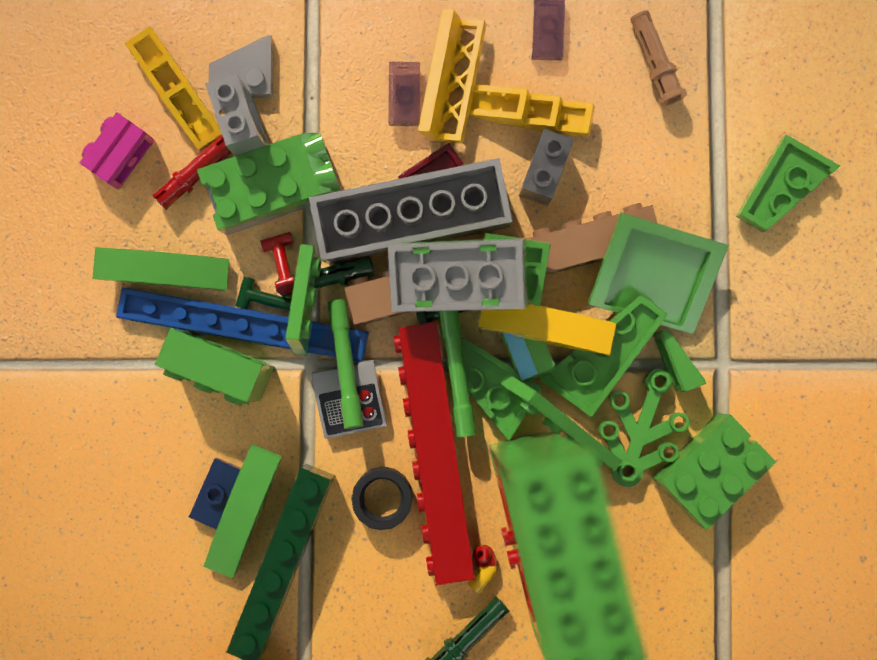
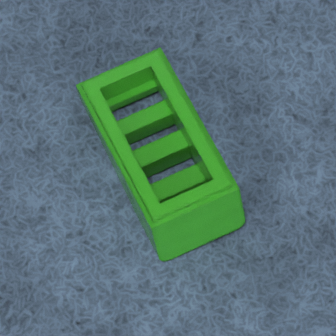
(677, 363)

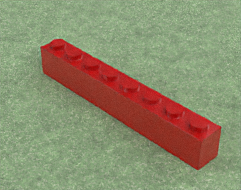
(436, 454)

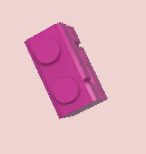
(116, 150)

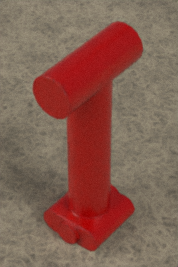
(277, 244)

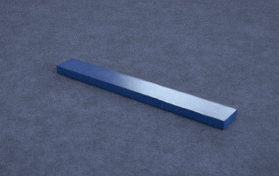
(228, 322)

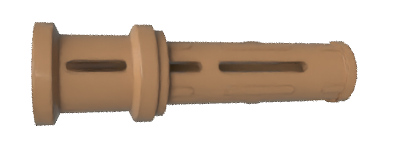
(662, 71)

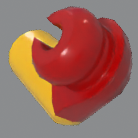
(486, 567)

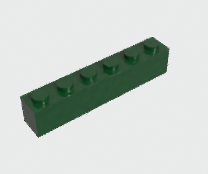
(280, 563)

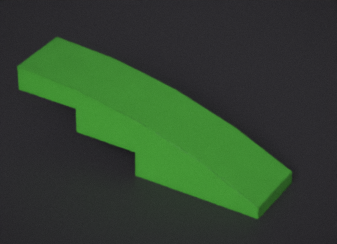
(160, 268)
(242, 511)

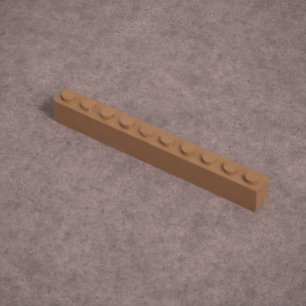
(570, 248)

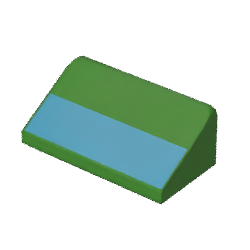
(529, 357)

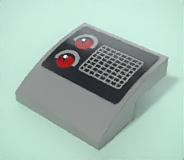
(328, 399)

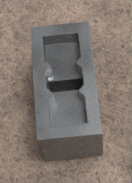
(546, 167)

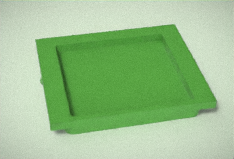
(660, 264)

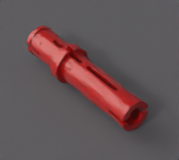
(186, 178)

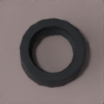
(366, 516)

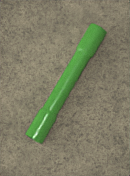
(350, 400)
(462, 408)

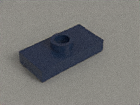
(215, 493)

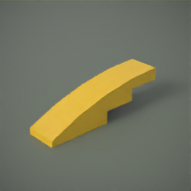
(174, 87)
(531, 111)
(552, 327)

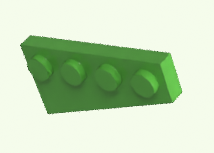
(588, 376)
(558, 421)

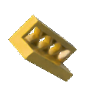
(442, 73)

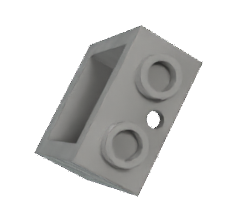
(241, 124)

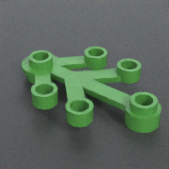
(640, 432)

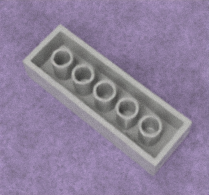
(411, 210)

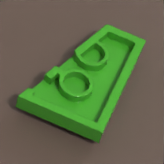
(784, 181)
(303, 300)
(483, 382)

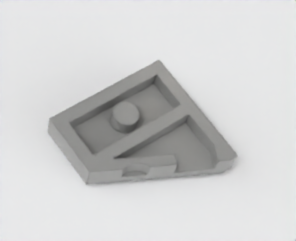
(252, 64)

